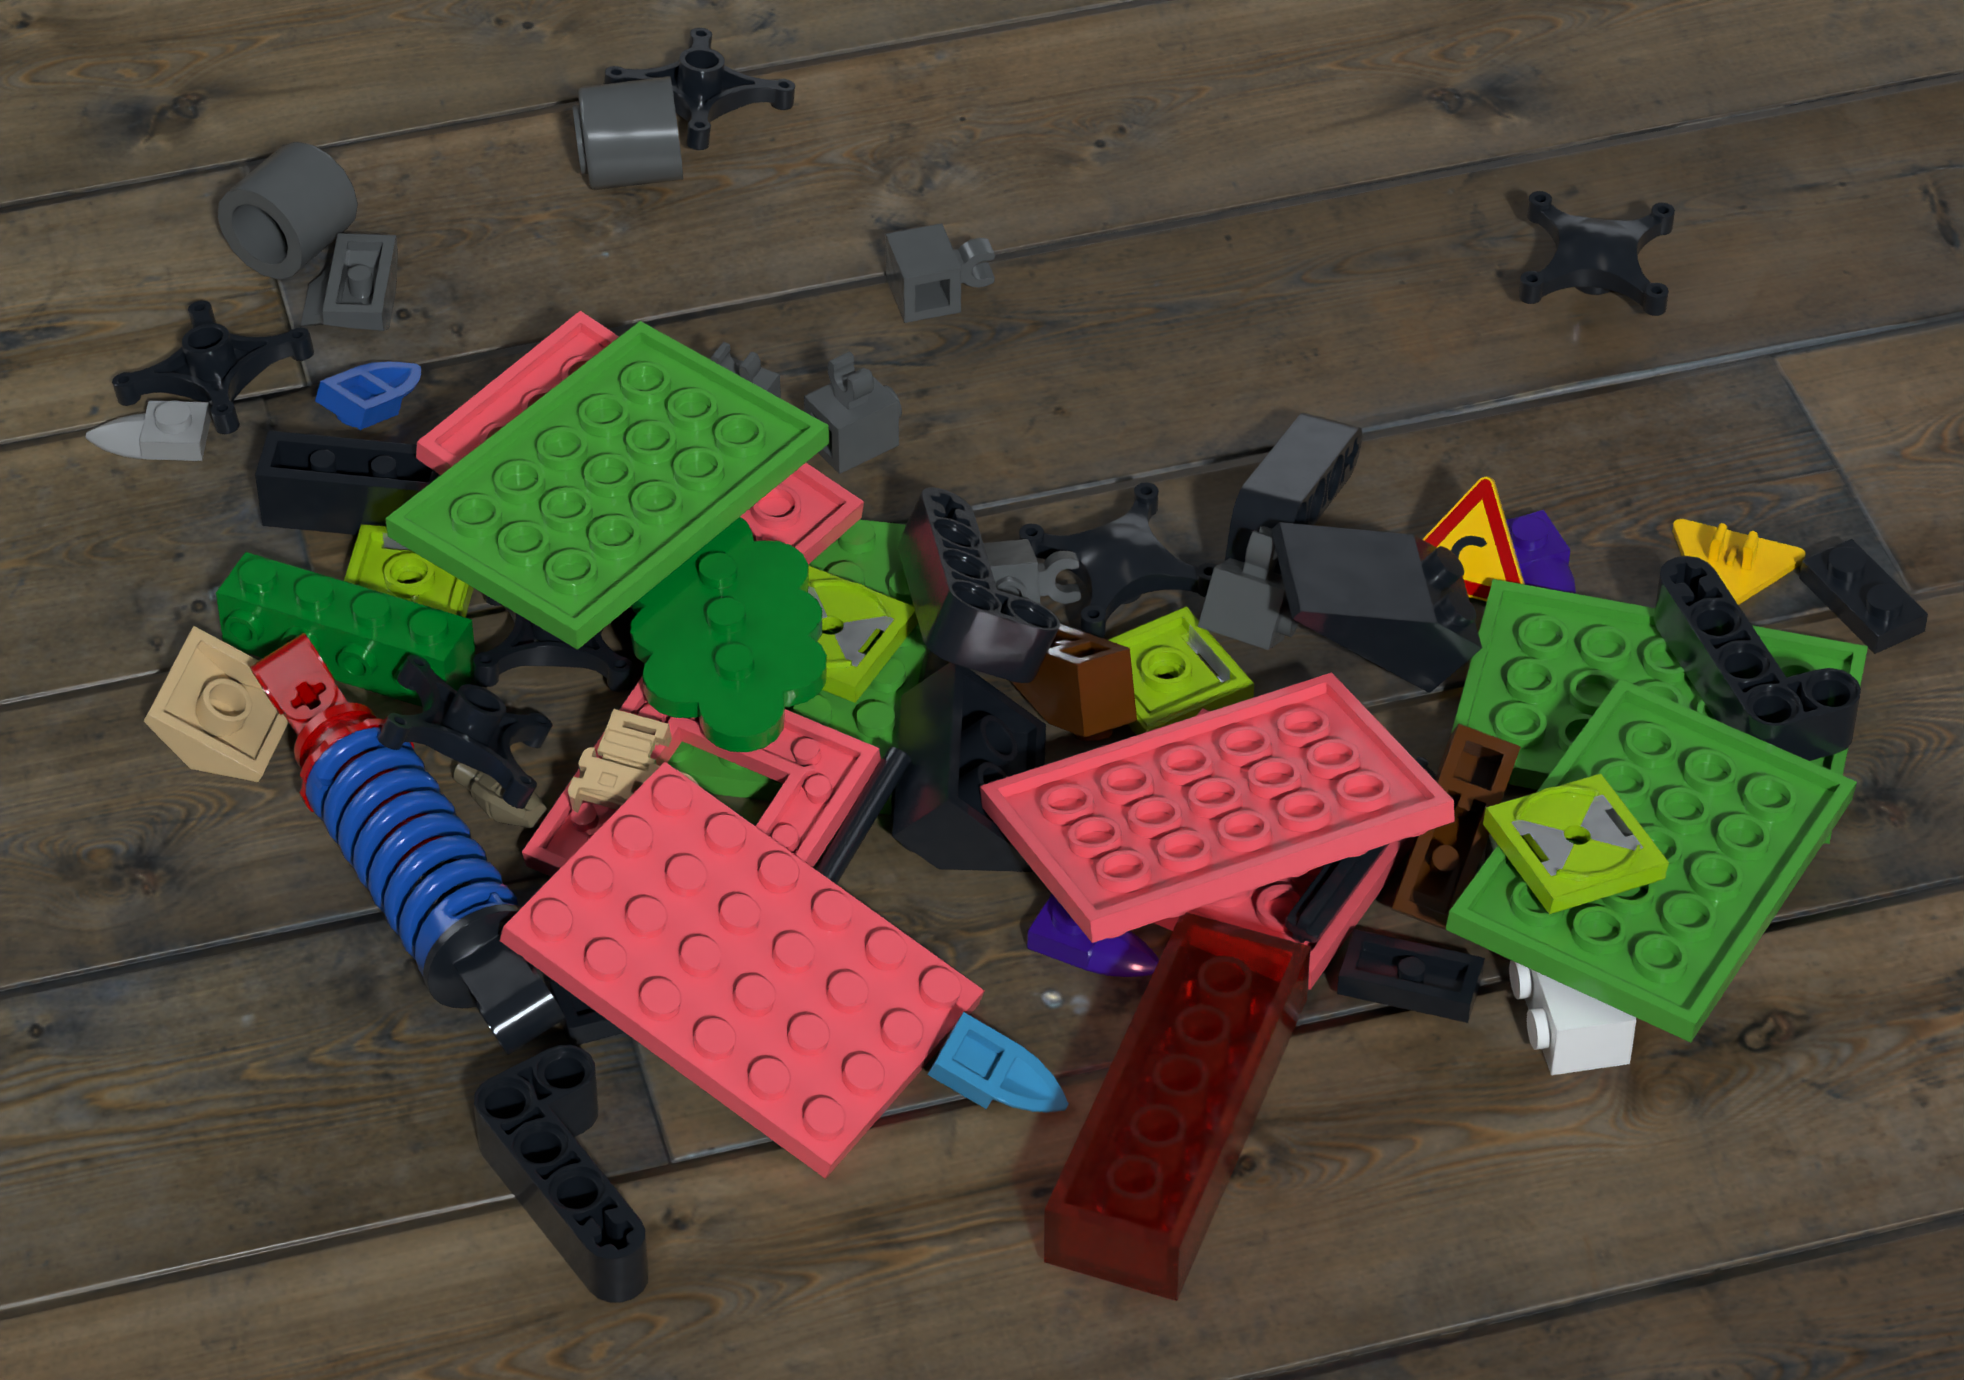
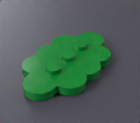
(732, 639)

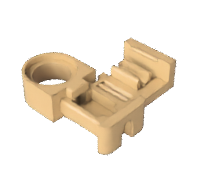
(624, 763)

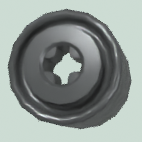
(628, 133)
(287, 210)

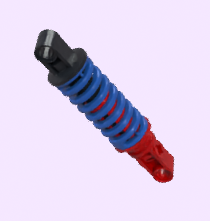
(408, 849)

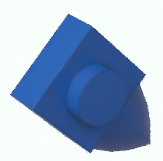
(368, 392)

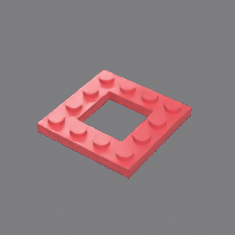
(816, 765)

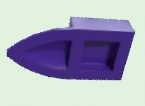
(1541, 552)
(1061, 938)

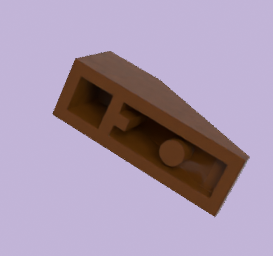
(1083, 685)
(1447, 857)

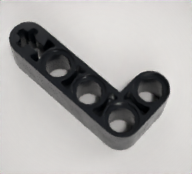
(1295, 479)
(958, 599)
(1738, 675)
(528, 1139)

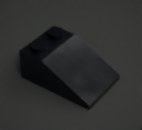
(1380, 598)

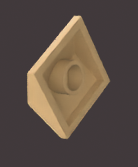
(216, 710)

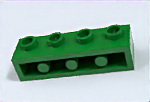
(352, 627)

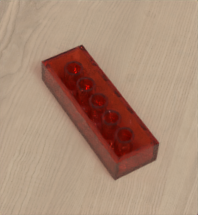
(1176, 1106)

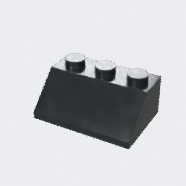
(958, 739)

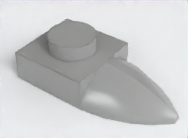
(163, 433)

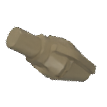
(489, 793)

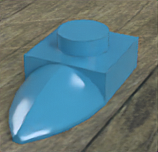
(993, 1067)

